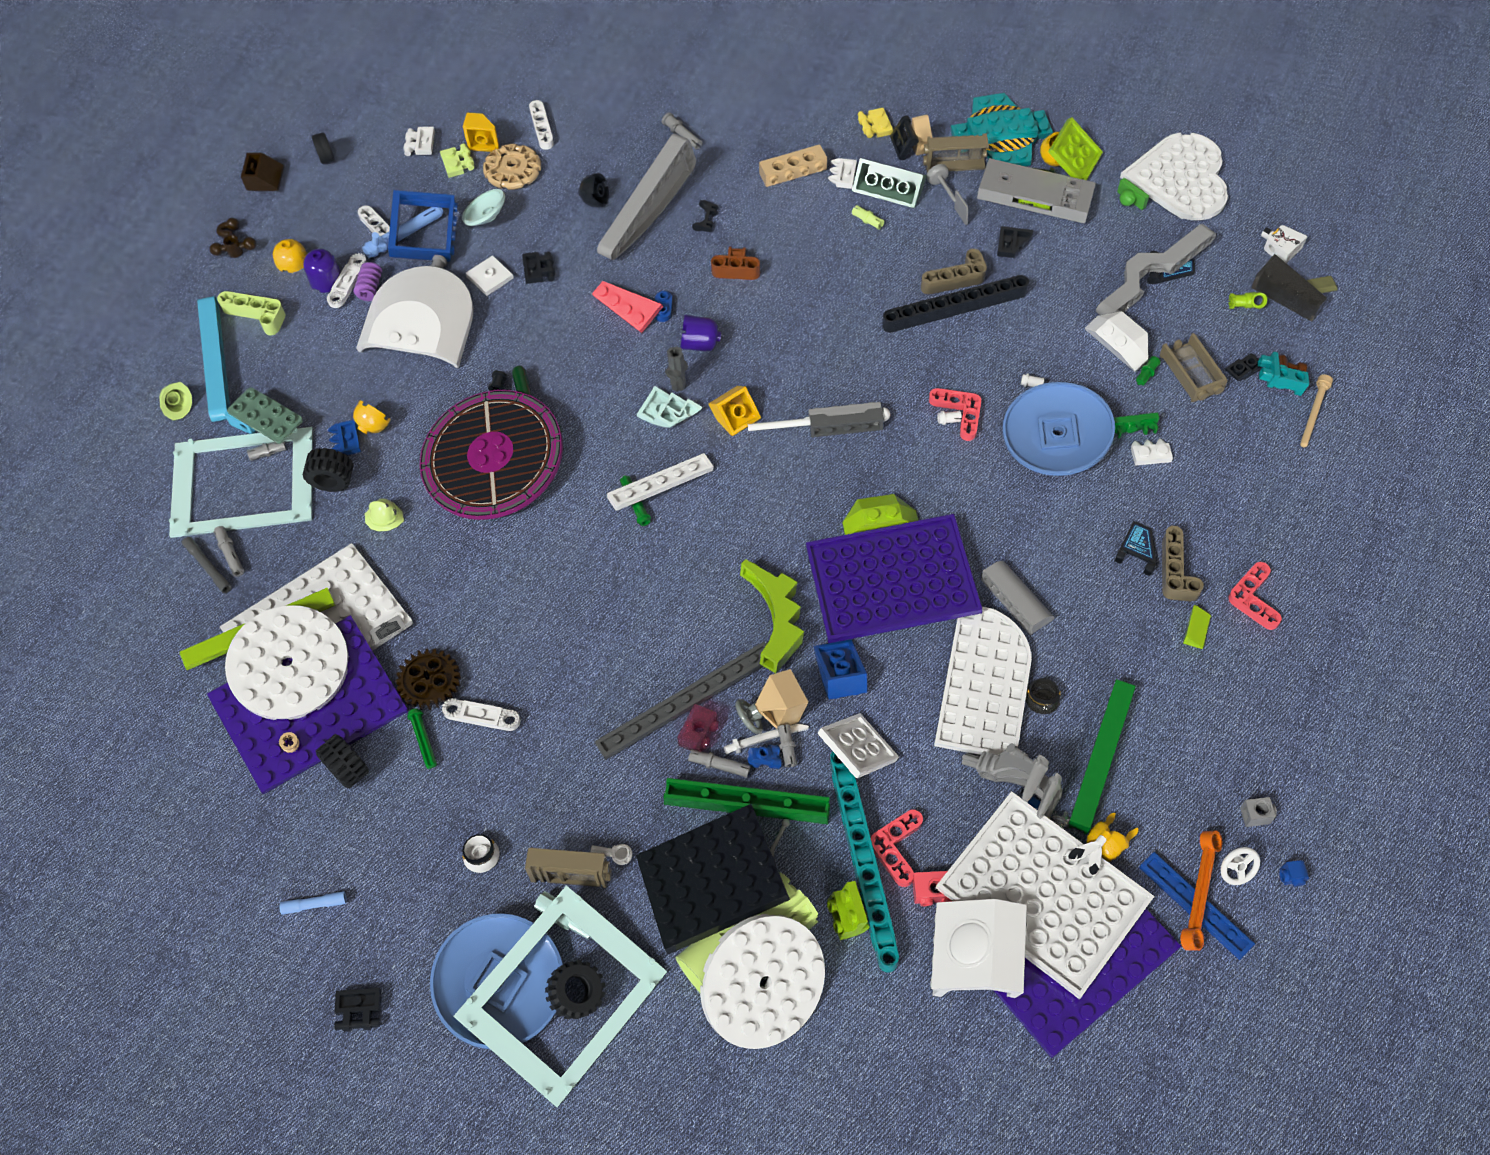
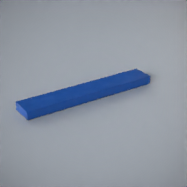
(1183, 893)

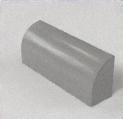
(1016, 597)

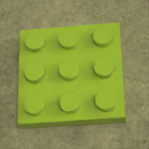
(1075, 150)

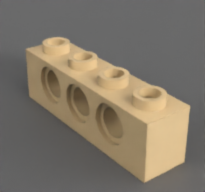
(793, 165)

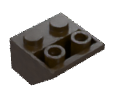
(261, 173)

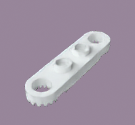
(345, 281)
(481, 714)

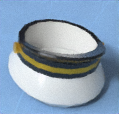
(480, 853)

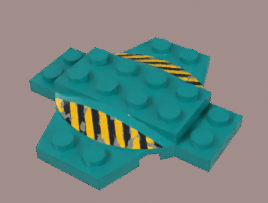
(1008, 128)

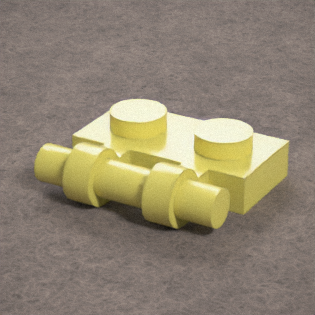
(879, 121)

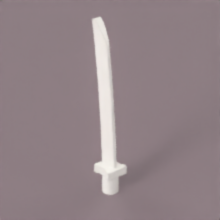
(738, 745)

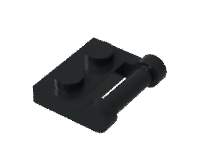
(899, 138)

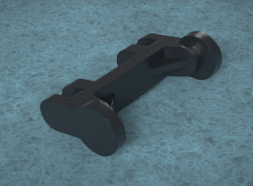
(706, 225)

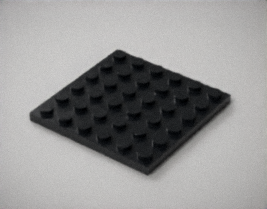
(711, 878)

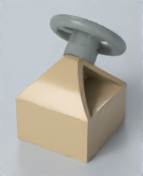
(779, 702)

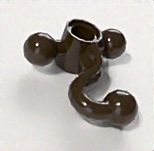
(230, 240)

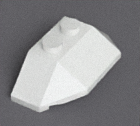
(1122, 338)

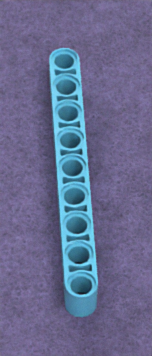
(213, 358)

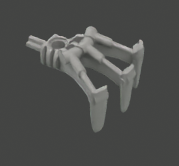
(1017, 768)

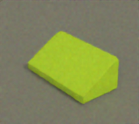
(1197, 627)

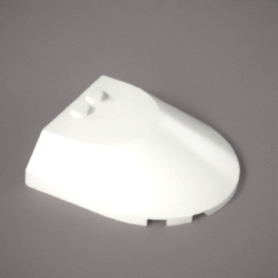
(420, 313)

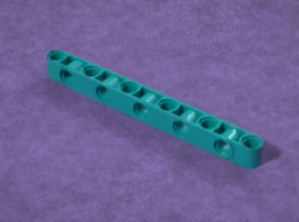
(864, 863)

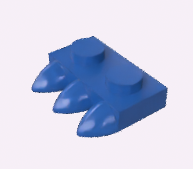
(345, 437)

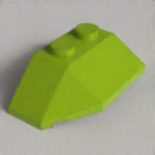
(878, 513)

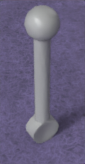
(785, 823)

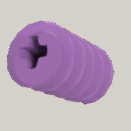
(367, 281)

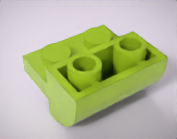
(847, 912)

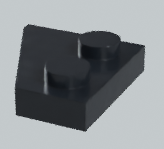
(1012, 241)

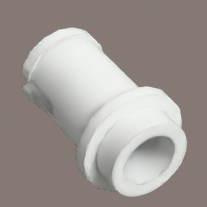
(1031, 381)
(949, 417)

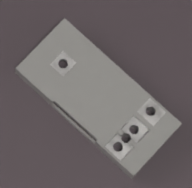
(1066, 195)

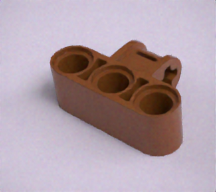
(735, 265)

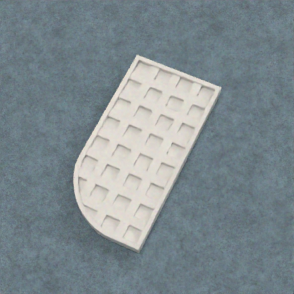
(984, 685)

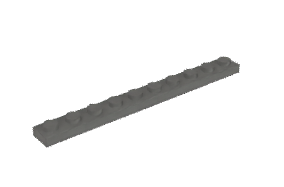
(680, 702)

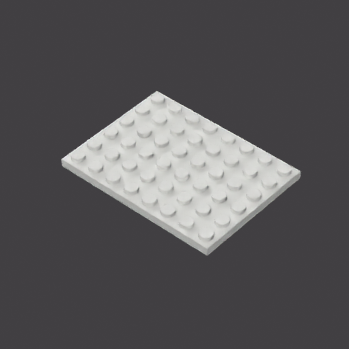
(353, 588)
(1070, 914)

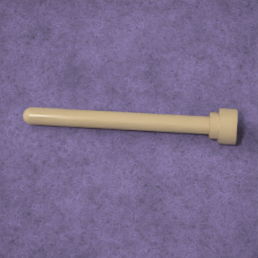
(1323, 384)

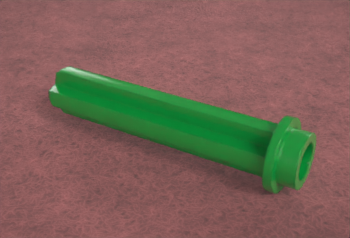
(640, 512)
(415, 717)

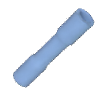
(327, 900)

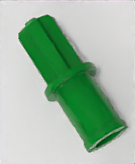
(1148, 370)

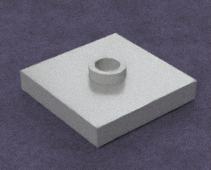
(489, 275)

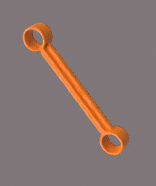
(1192, 937)

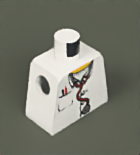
(1283, 242)

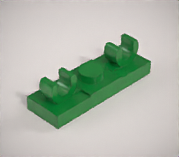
(1136, 422)

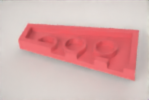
(629, 306)

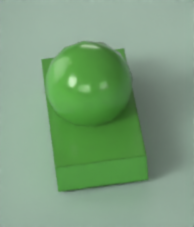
(1132, 194)

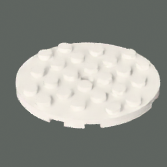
(290, 691)
(731, 987)

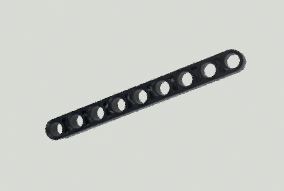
(955, 303)

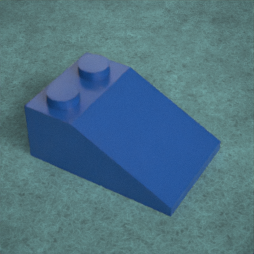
(841, 669)

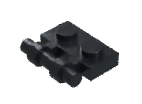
(532, 267)
(355, 1002)

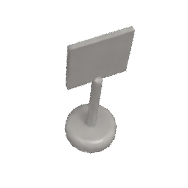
(937, 175)

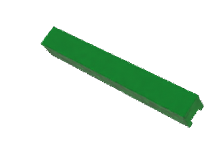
(1101, 756)
(731, 798)

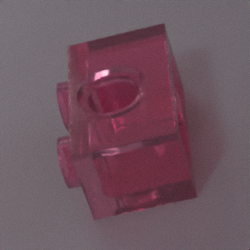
(698, 718)

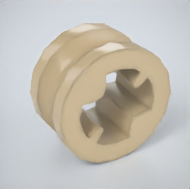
(284, 737)

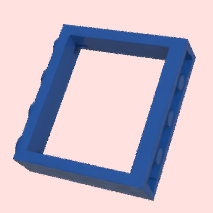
(428, 200)

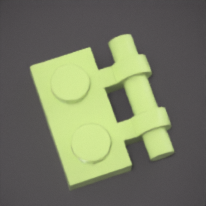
(452, 162)

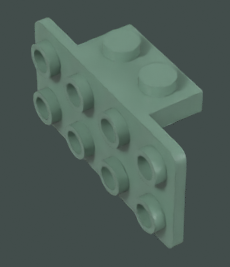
(265, 415)

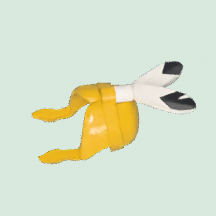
(1102, 843)

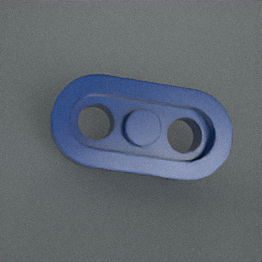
(665, 299)

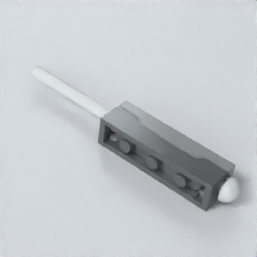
(835, 420)

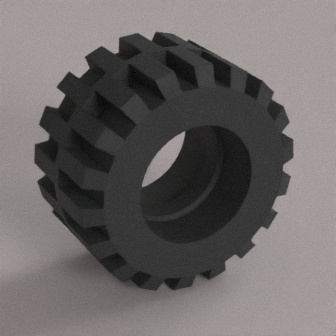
(328, 470)
(342, 761)
(592, 984)

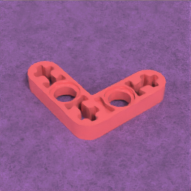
(964, 404)
(1248, 598)
(891, 840)

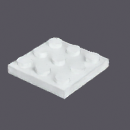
(858, 745)

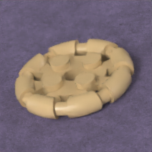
(523, 167)

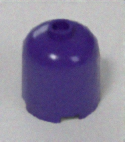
(321, 269)
(700, 333)

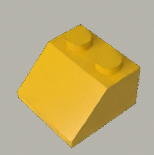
(480, 133)
(735, 410)

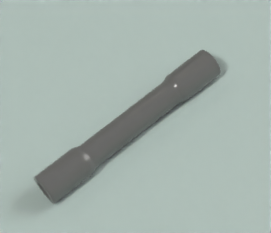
(218, 579)

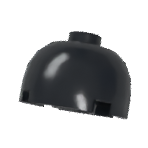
(593, 190)

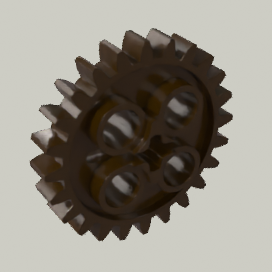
(432, 694)

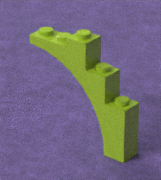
(778, 595)

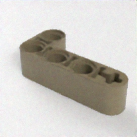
(957, 276)
(1176, 563)

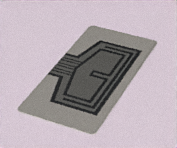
(387, 629)

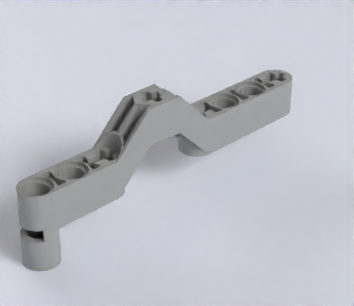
(1144, 263)

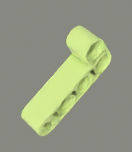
(267, 310)

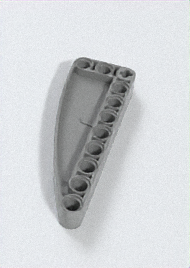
(650, 196)

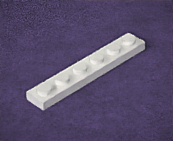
(659, 482)

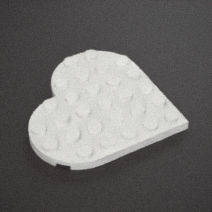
(1182, 176)

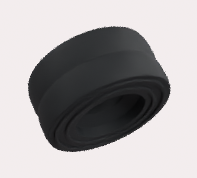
(322, 147)

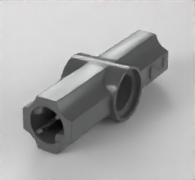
(676, 368)

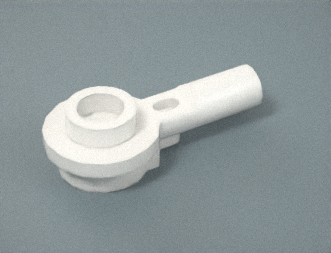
(620, 854)

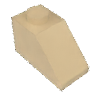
(922, 130)

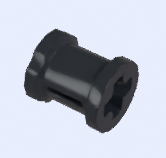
(498, 380)

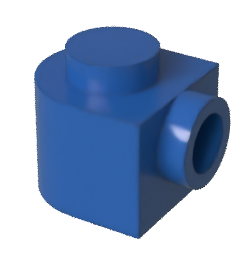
(1294, 873)

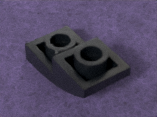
(1244, 368)

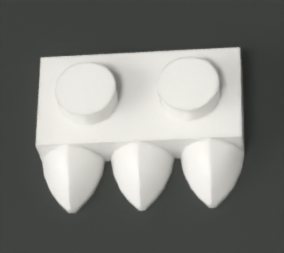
(843, 172)
(1151, 453)

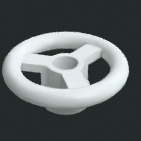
(1239, 863)

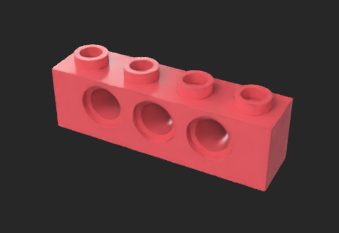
(921, 887)

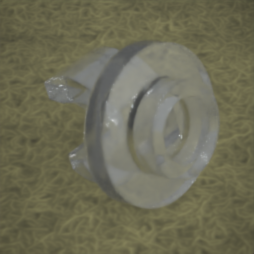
(1062, 821)

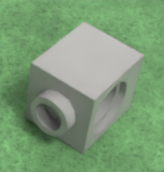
(1252, 817)

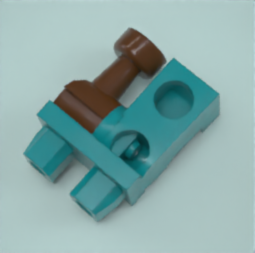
(1283, 374)

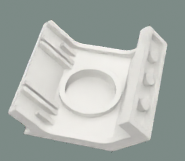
(979, 946)

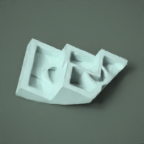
(666, 409)

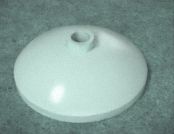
(484, 208)

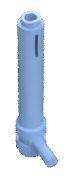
(380, 243)

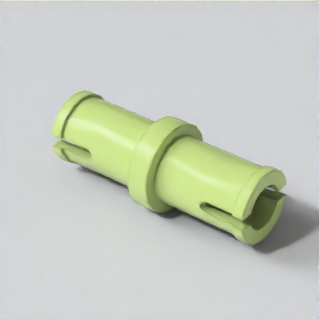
(868, 217)

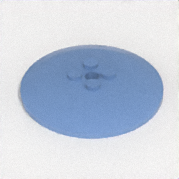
(1063, 407)
(472, 955)

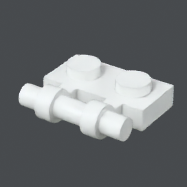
(424, 141)

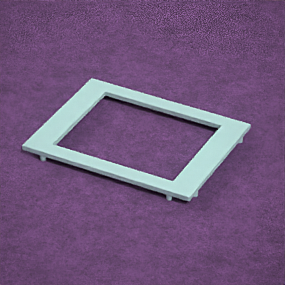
(182, 485)
(512, 1050)

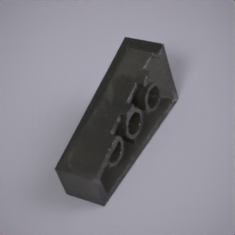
(1289, 288)

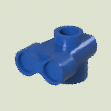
(765, 756)

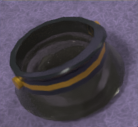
(1043, 696)

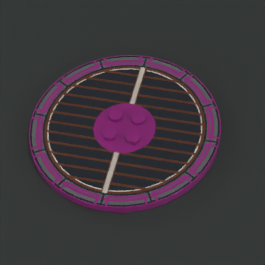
(491, 454)

